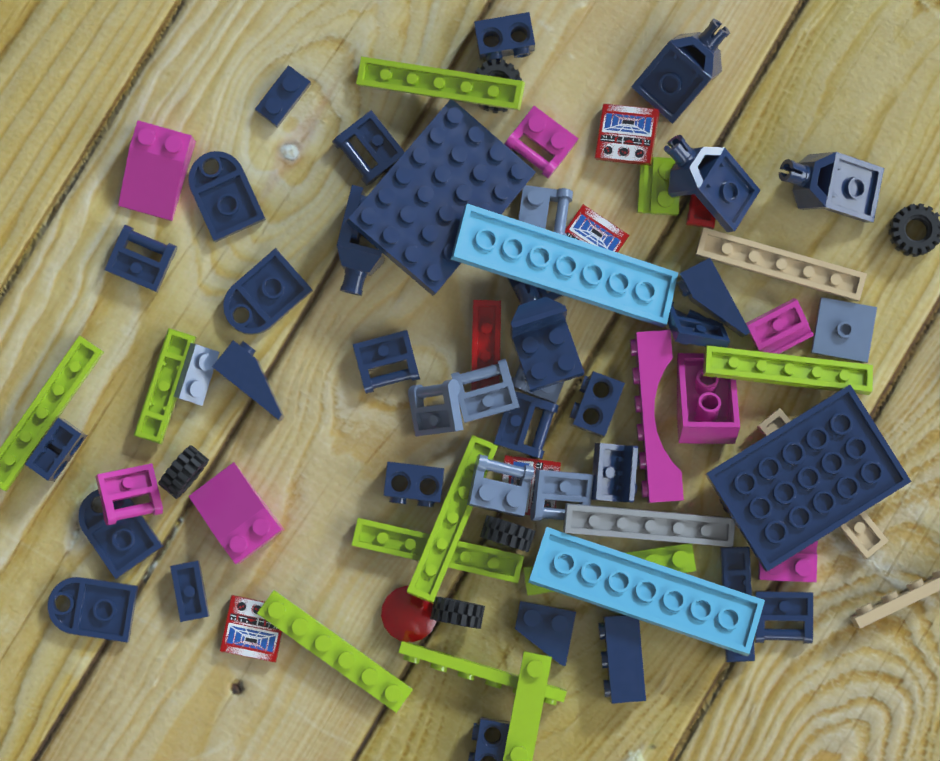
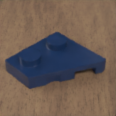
(547, 628)

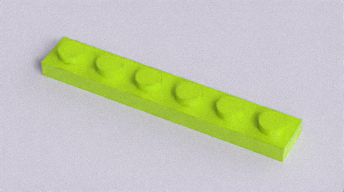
(440, 83)
(787, 370)
(46, 408)
(448, 525)
(412, 543)
(675, 557)
(335, 651)
(470, 669)

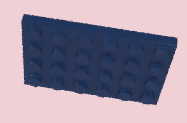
(422, 197)
(808, 478)

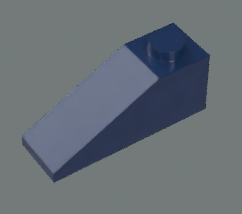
(710, 294)
(246, 373)

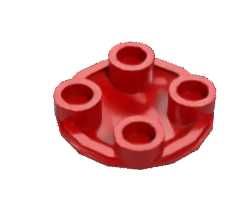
(407, 616)

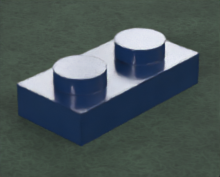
(283, 96)
(189, 591)

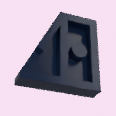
(696, 329)

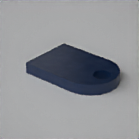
(224, 197)
(267, 293)
(118, 544)
(95, 609)

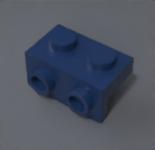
(614, 472)

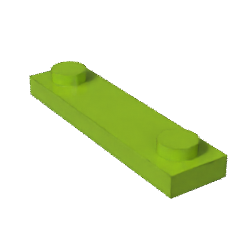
(160, 395)
(527, 707)

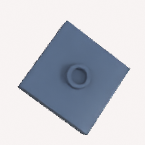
(843, 330)

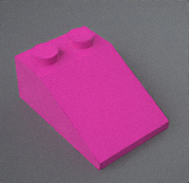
(155, 170)
(705, 404)
(236, 513)

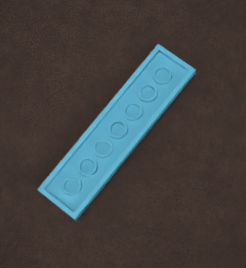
(564, 265)
(646, 591)

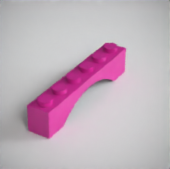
(662, 476)

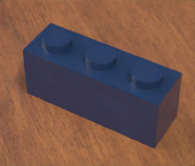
(622, 659)

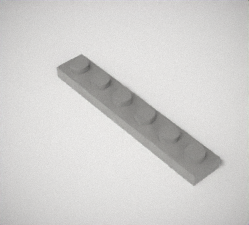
(649, 525)

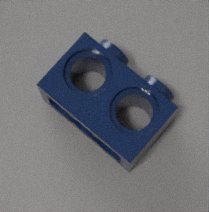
(502, 29)
(603, 406)
(56, 449)
(415, 475)
(487, 748)

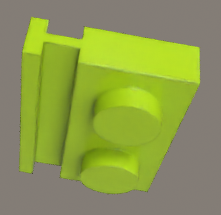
(654, 188)

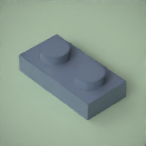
(196, 374)

